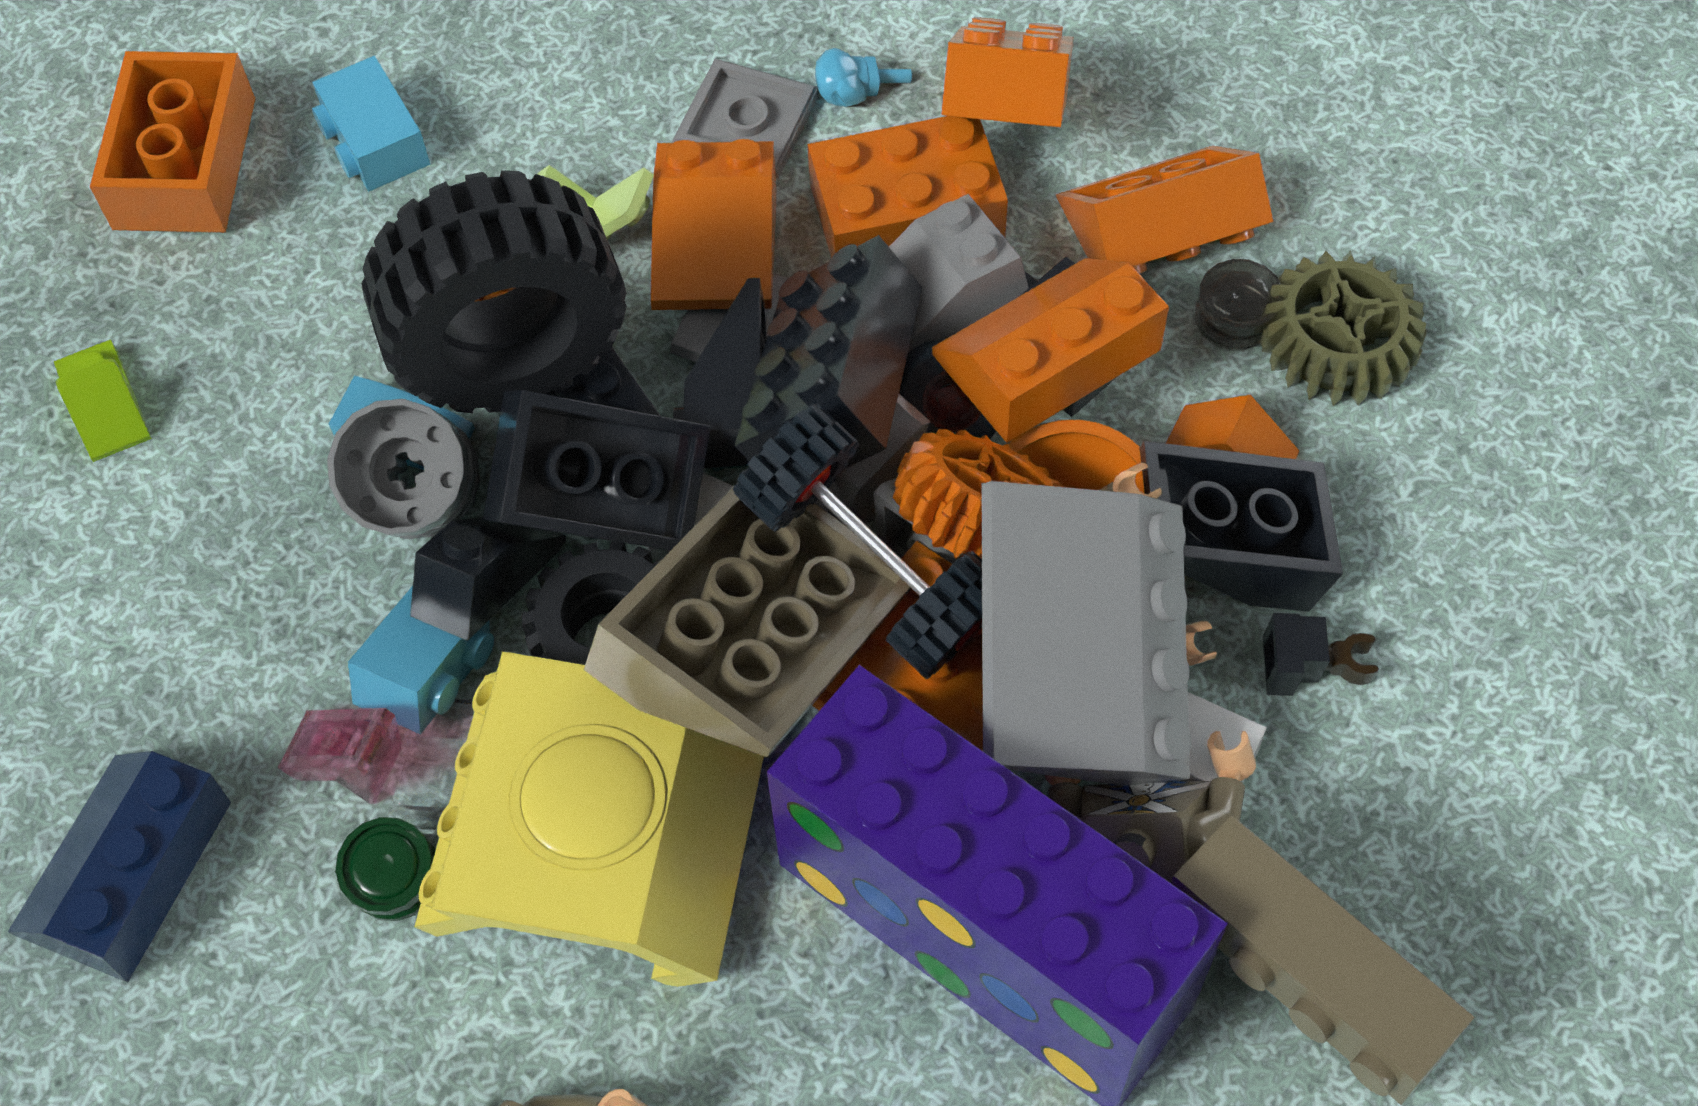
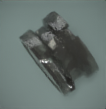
(1234, 304)

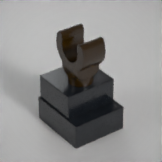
(1299, 652)

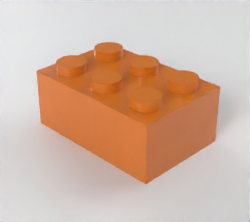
(1008, 73)
(173, 142)
(899, 173)

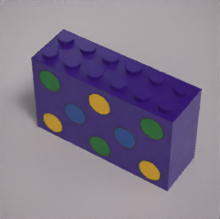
(990, 887)

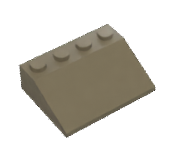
(745, 624)
(1322, 963)

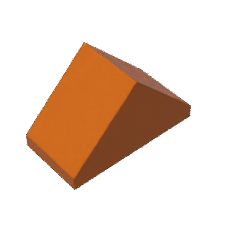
(1232, 426)

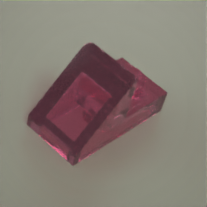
(345, 747)

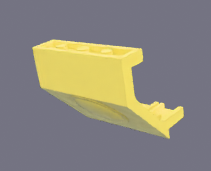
(591, 823)

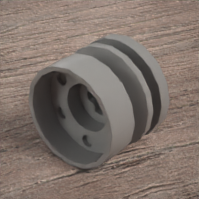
(374, 450)

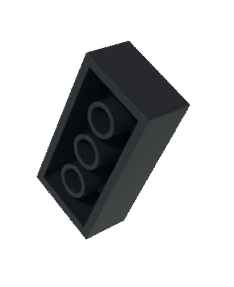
(836, 344)

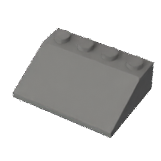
(1084, 634)

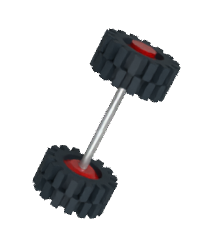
(798, 471)

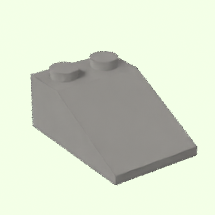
(961, 266)

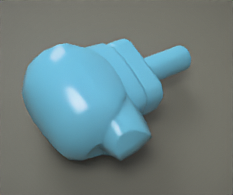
(850, 79)

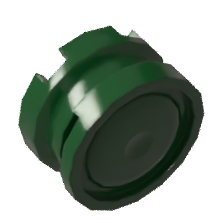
(384, 867)

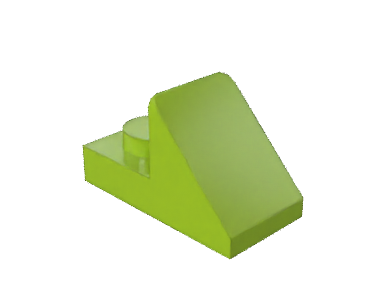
(101, 400)

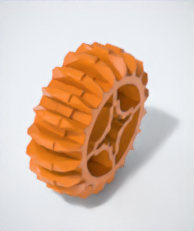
(943, 489)

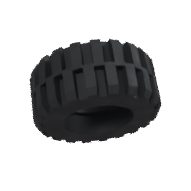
(479, 242)

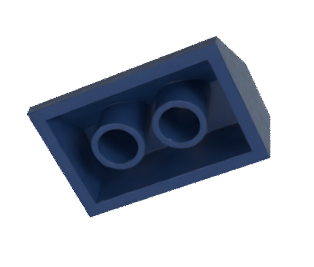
(123, 862)

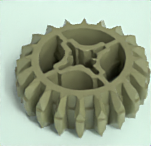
(1330, 339)

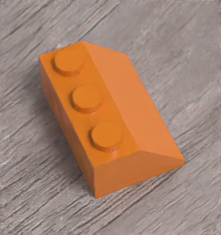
(1170, 207)
(1055, 344)

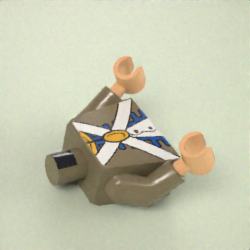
(1163, 820)

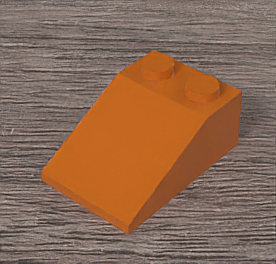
(712, 222)

